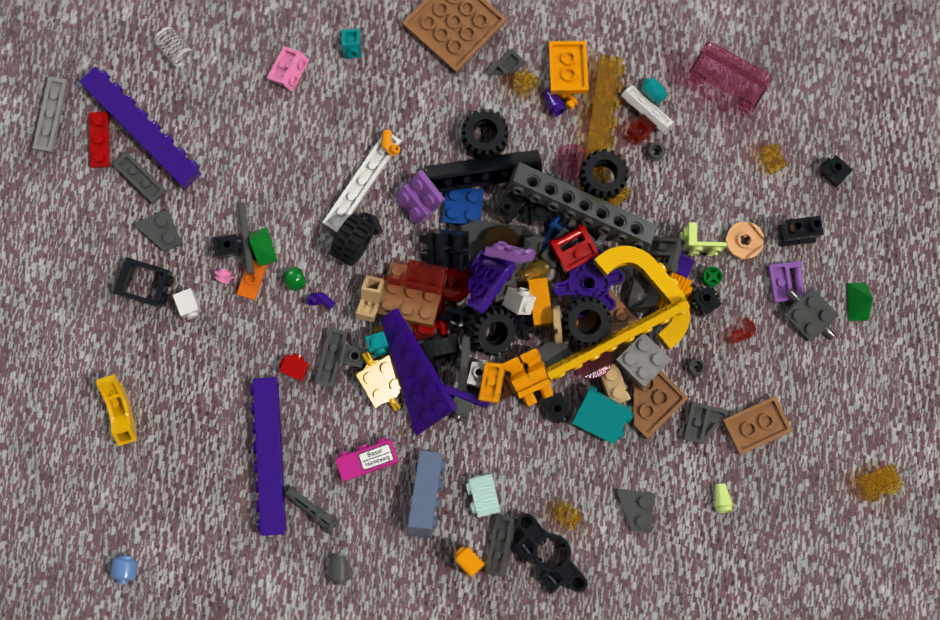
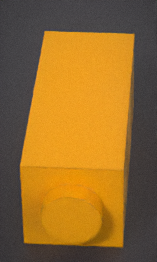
(542, 307)

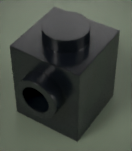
(835, 170)

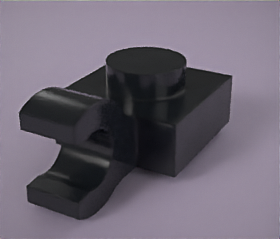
(523, 325)

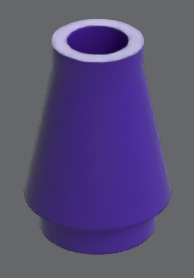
(554, 103)

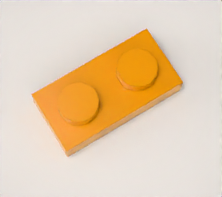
(492, 382)

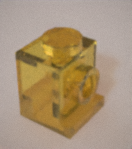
(575, 516)

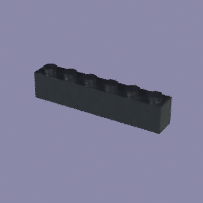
(480, 171)

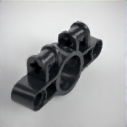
(564, 572)

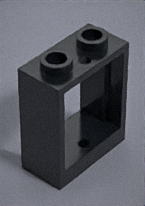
(126, 276)

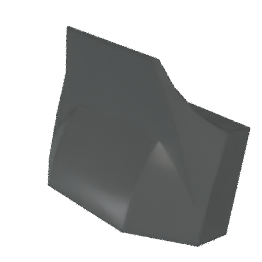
(642, 295)

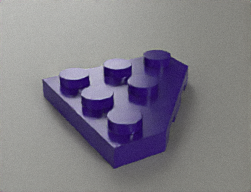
(487, 279)

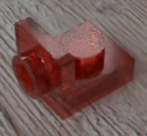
(740, 335)

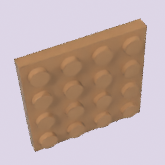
(454, 28)

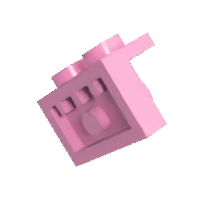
(288, 68)

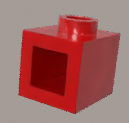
(294, 366)

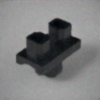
(454, 316)

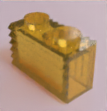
(879, 482)

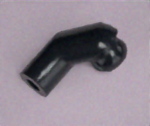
(372, 219)

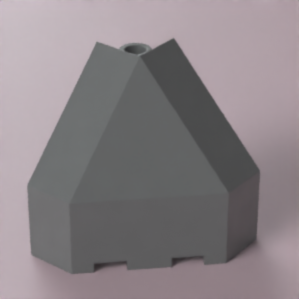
(529, 239)

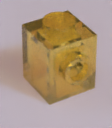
(525, 82)

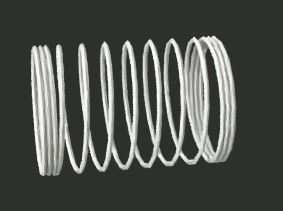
(161, 42)

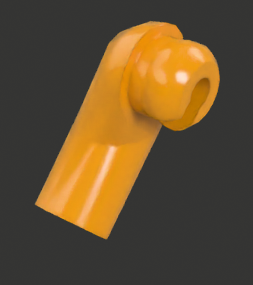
(570, 100)
(388, 145)

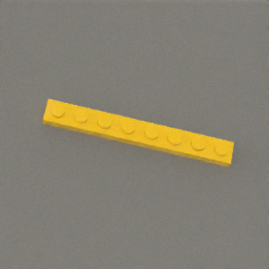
(625, 335)

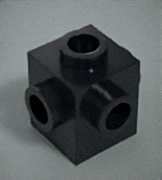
(702, 306)

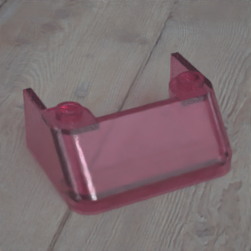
(730, 75)

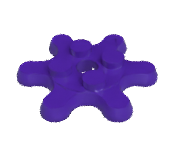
(575, 287)

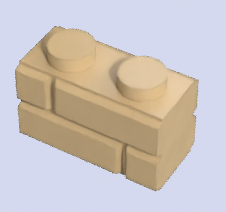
(614, 385)

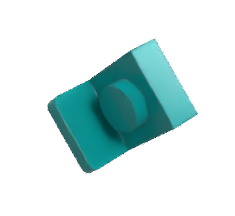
(351, 43)

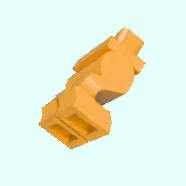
(531, 381)

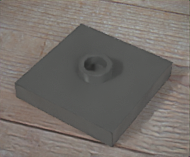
(463, 363)

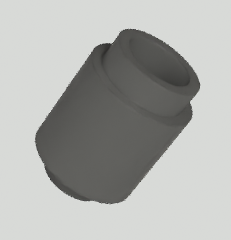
(338, 570)

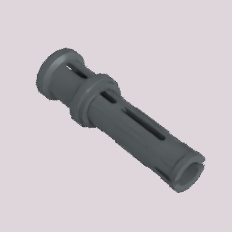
(318, 514)

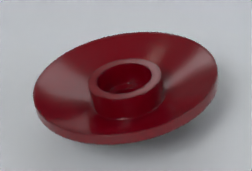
(459, 281)

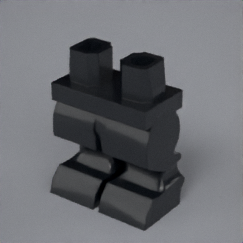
(801, 230)
(440, 250)

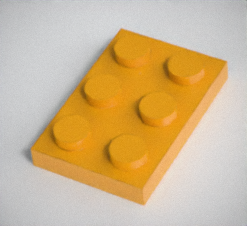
(568, 67)

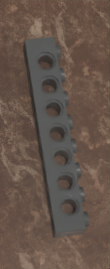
(577, 198)

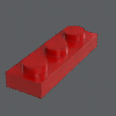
(99, 139)

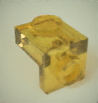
(772, 158)

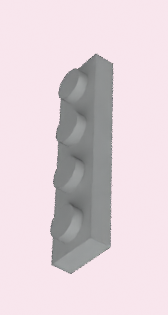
(50, 114)

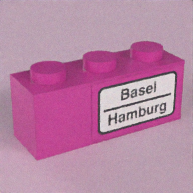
(366, 459)

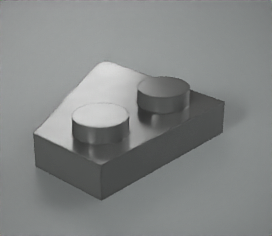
(160, 230)
(702, 422)
(637, 509)

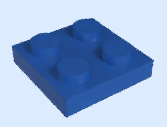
(462, 206)

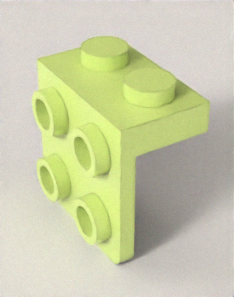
(694, 247)

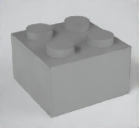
(642, 360)

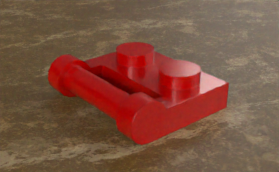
(576, 254)

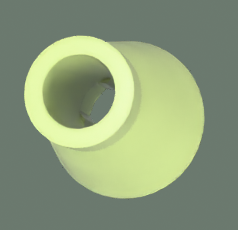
(723, 501)

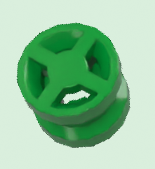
(714, 274)

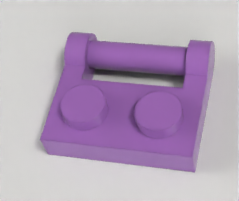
(509, 252)
(781, 280)

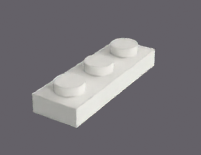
(644, 105)

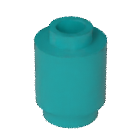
(654, 90)

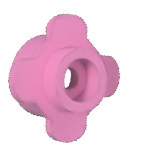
(223, 275)

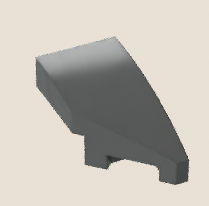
(507, 65)

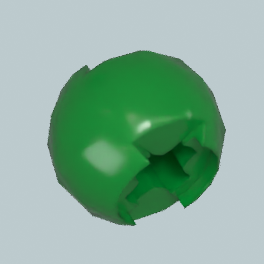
(294, 278)

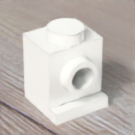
(473, 379)

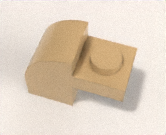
(370, 298)

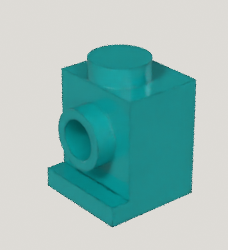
(377, 344)

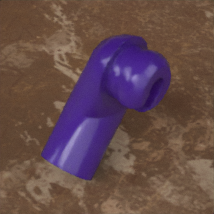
(320, 298)

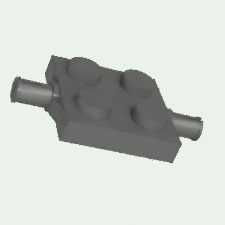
(811, 314)

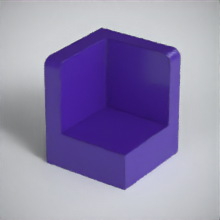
(684, 265)

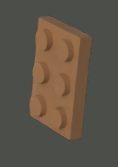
(757, 425)

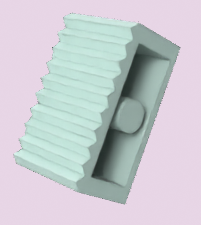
(484, 495)

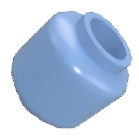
(124, 569)

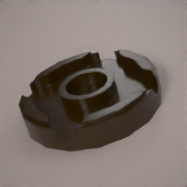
(501, 233)

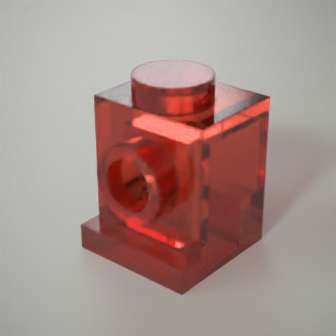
(645, 125)

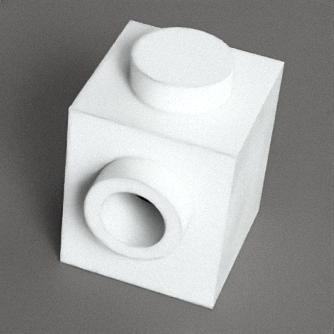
(519, 300)

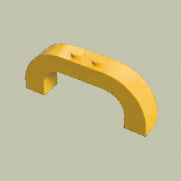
(657, 277)

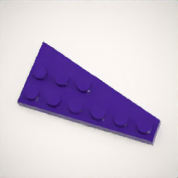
(421, 386)

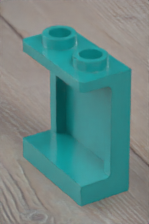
(602, 416)

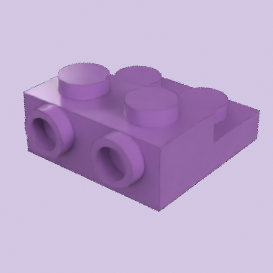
(419, 198)

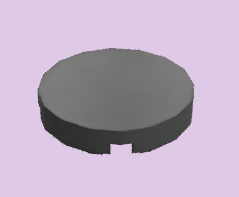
(553, 353)

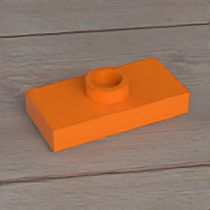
(251, 284)

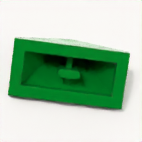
(262, 247)
(859, 301)

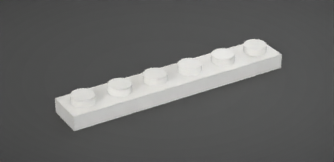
(359, 185)

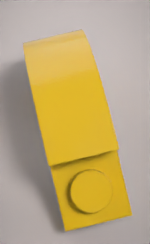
(118, 405)

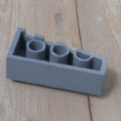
(425, 493)

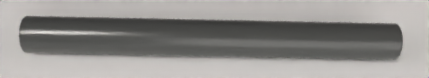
(245, 238)

